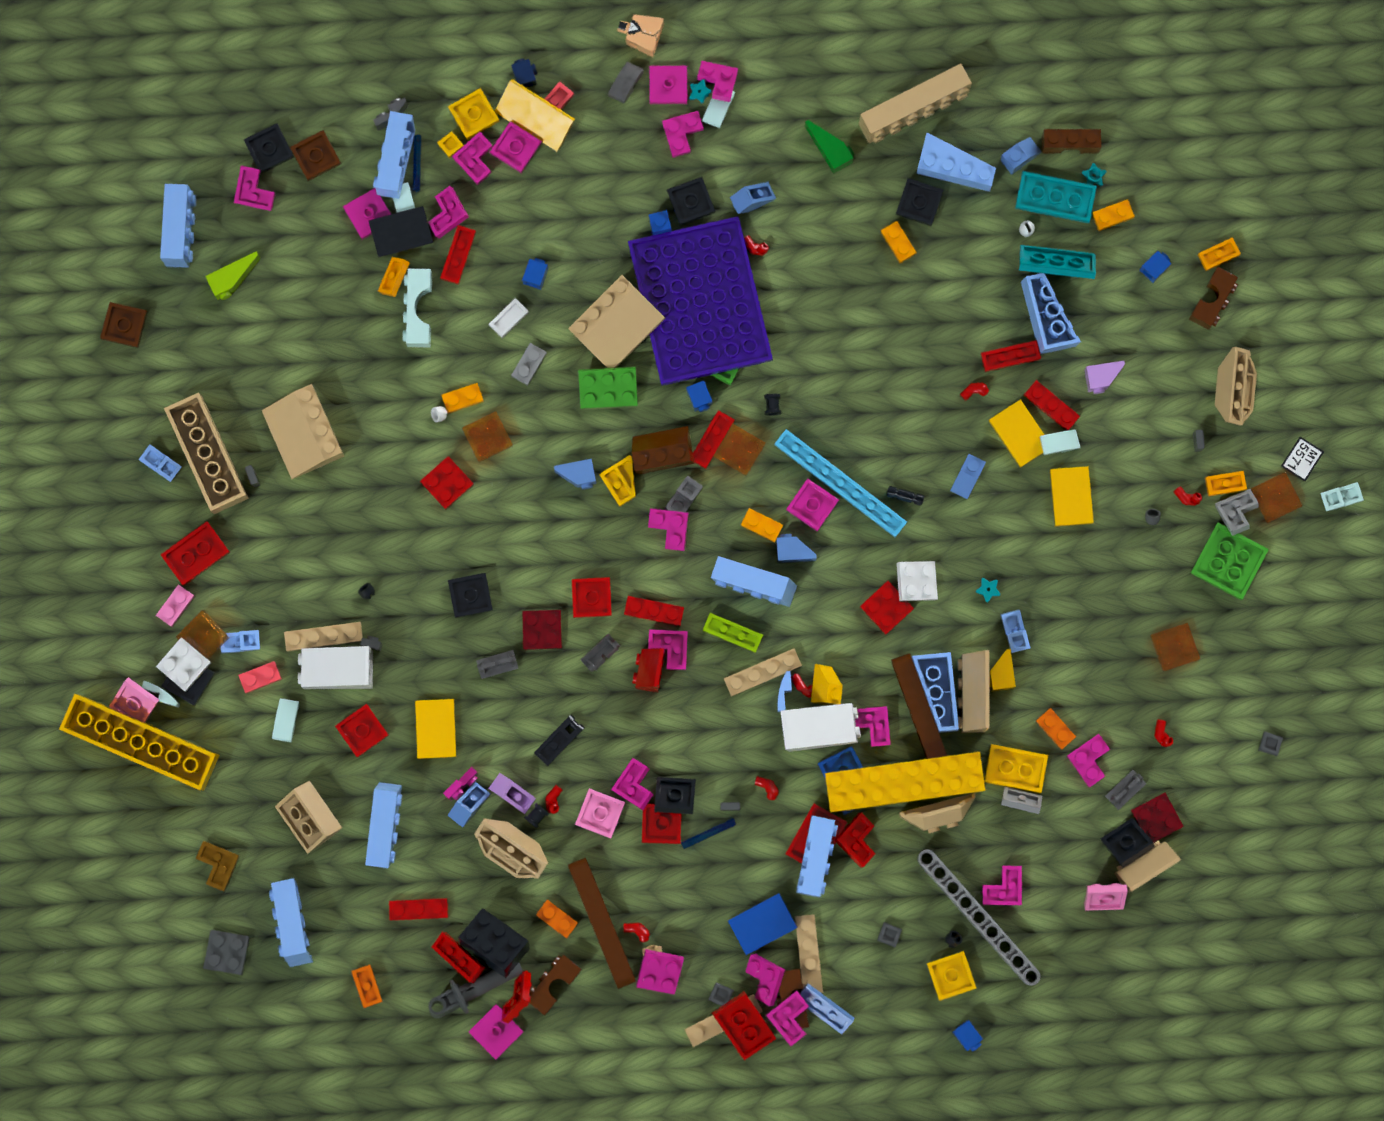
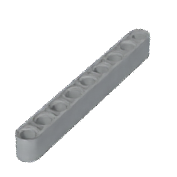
(987, 921)

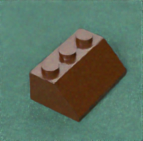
(662, 450)

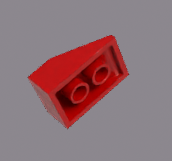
(649, 670)

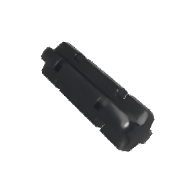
(905, 495)

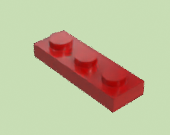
(458, 254)
(1010, 356)
(1051, 405)
(712, 439)
(654, 611)
(418, 909)
(458, 957)

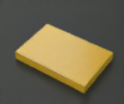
(1018, 432)
(1071, 496)
(435, 728)
(1016, 768)

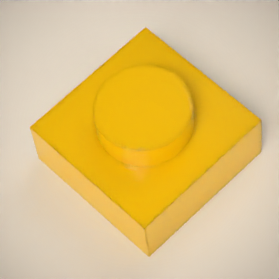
(450, 144)

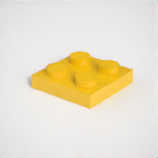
(473, 113)
(951, 975)

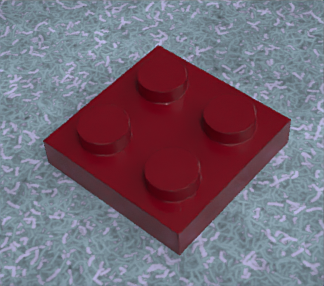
(542, 629)
(1157, 817)

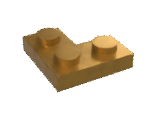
(222, 862)

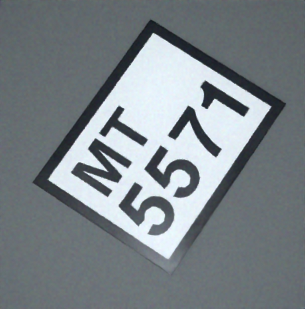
(1302, 459)

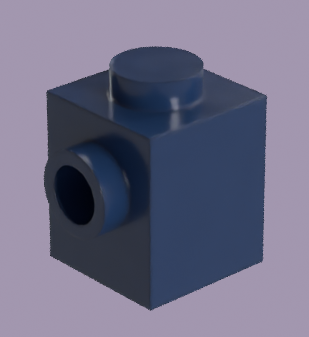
(524, 72)

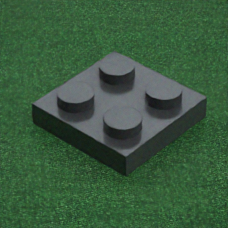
(226, 952)

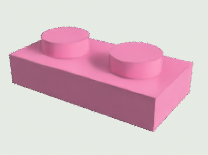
(175, 605)

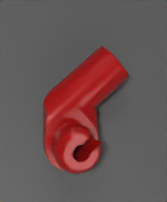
(754, 248)
(972, 388)
(1188, 499)
(800, 685)
(1160, 734)
(769, 785)
(551, 800)
(639, 929)

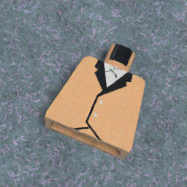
(642, 33)

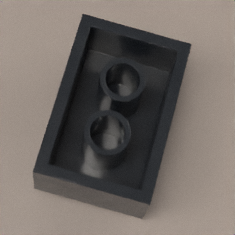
(494, 943)

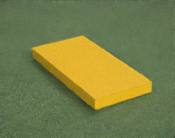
(534, 115)

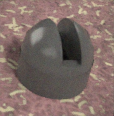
(1152, 516)

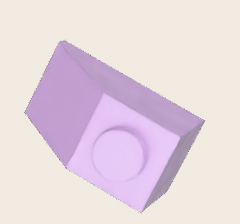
(1102, 375)
(512, 793)

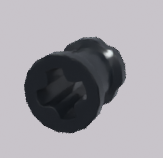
(772, 404)
(536, 815)

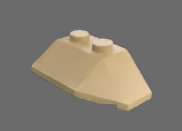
(1236, 386)
(939, 814)
(511, 849)

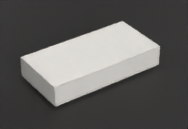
(508, 318)

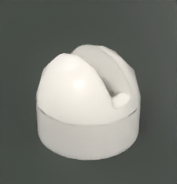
(1023, 230)
(438, 414)

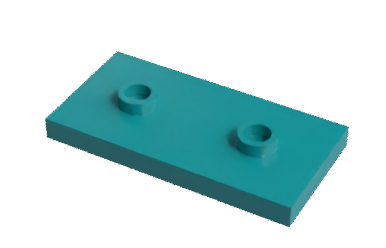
(1055, 197)
(1057, 261)

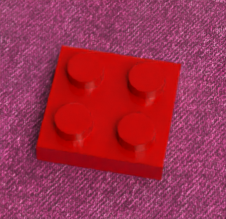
(446, 482)
(591, 597)
(886, 608)
(362, 730)
(660, 827)

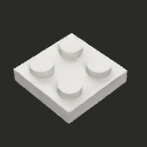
(917, 581)
(183, 664)

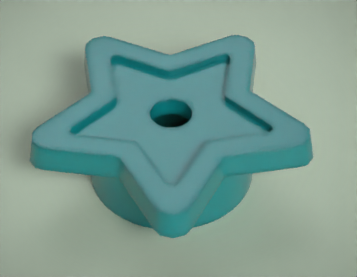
(704, 91)
(1094, 170)
(983, 589)

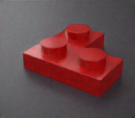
(852, 840)
(519, 999)

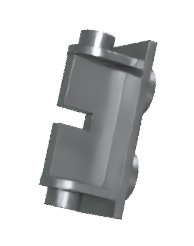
(598, 653)
(497, 664)
(1125, 789)

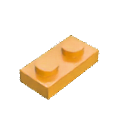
(1113, 215)
(898, 242)
(1219, 254)
(393, 276)
(462, 398)
(1226, 483)
(761, 525)

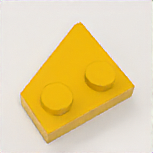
(620, 481)

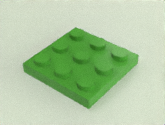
(1229, 561)

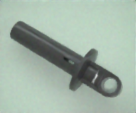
(459, 996)

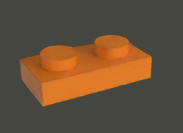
(1056, 728)
(557, 919)
(367, 986)

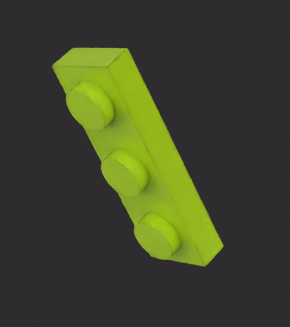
(732, 632)

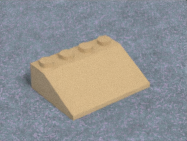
(616, 323)
(302, 432)
(974, 692)

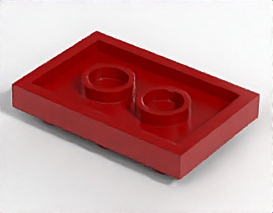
(195, 553)
(797, 847)
(744, 1025)

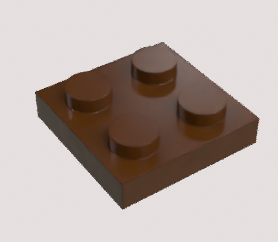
(315, 155)
(123, 325)

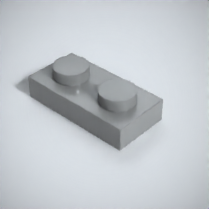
(529, 364)
(1021, 800)

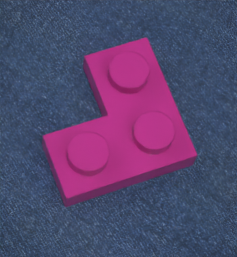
(723, 78)
(678, 128)
(469, 158)
(249, 194)
(451, 215)
(675, 524)
(674, 642)
(878, 721)
(1084, 758)
(629, 784)
(455, 791)
(1009, 892)
(769, 976)
(783, 1018)

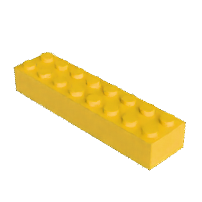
(139, 742)
(905, 782)

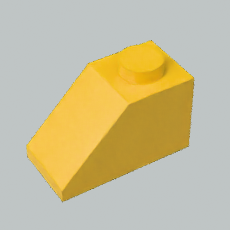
(1002, 674)
(826, 686)

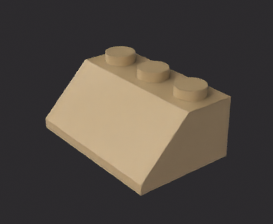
(308, 816)
(1147, 866)

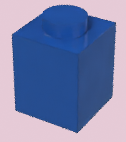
(659, 222)
(1155, 266)
(535, 273)
(699, 396)
(968, 1036)

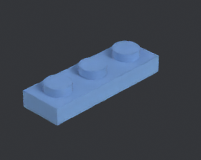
(826, 1009)

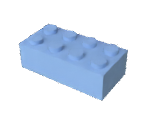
(177, 225)

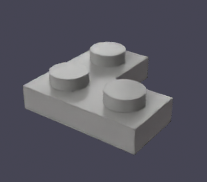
(1233, 511)

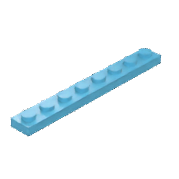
(840, 483)

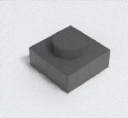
(372, 642)

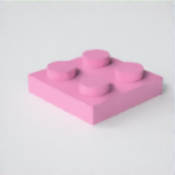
(134, 701)
(600, 813)
(1105, 897)

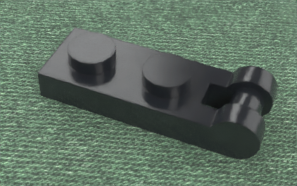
(558, 741)

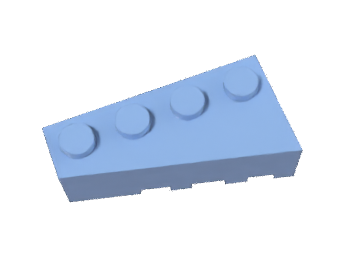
(395, 155)
(953, 165)
(1047, 316)
(753, 580)
(938, 685)
(383, 825)
(815, 856)
(290, 922)

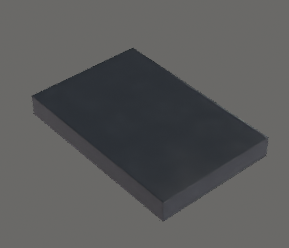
(400, 231)

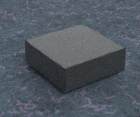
(1198, 438)
(251, 474)
(1270, 744)
(730, 806)
(889, 934)
(720, 994)

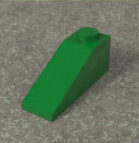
(832, 149)

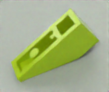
(229, 278)

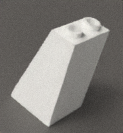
(336, 668)
(820, 727)

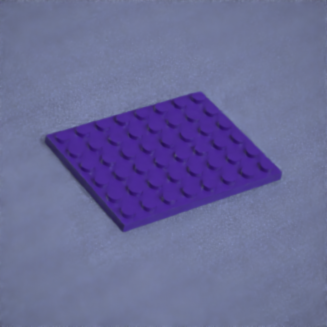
(707, 297)

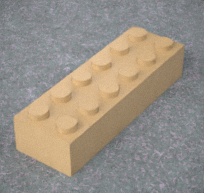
(914, 104)
(206, 453)

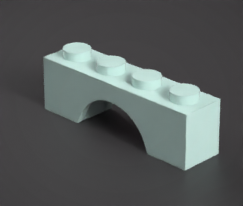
(418, 284)

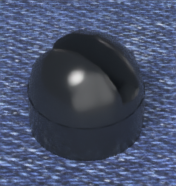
(366, 590)
(953, 935)

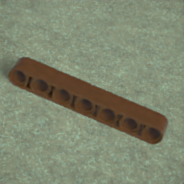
(918, 706)
(601, 923)

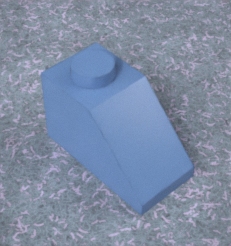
(1020, 155)
(752, 197)
(578, 473)
(967, 476)
(793, 550)
(468, 804)

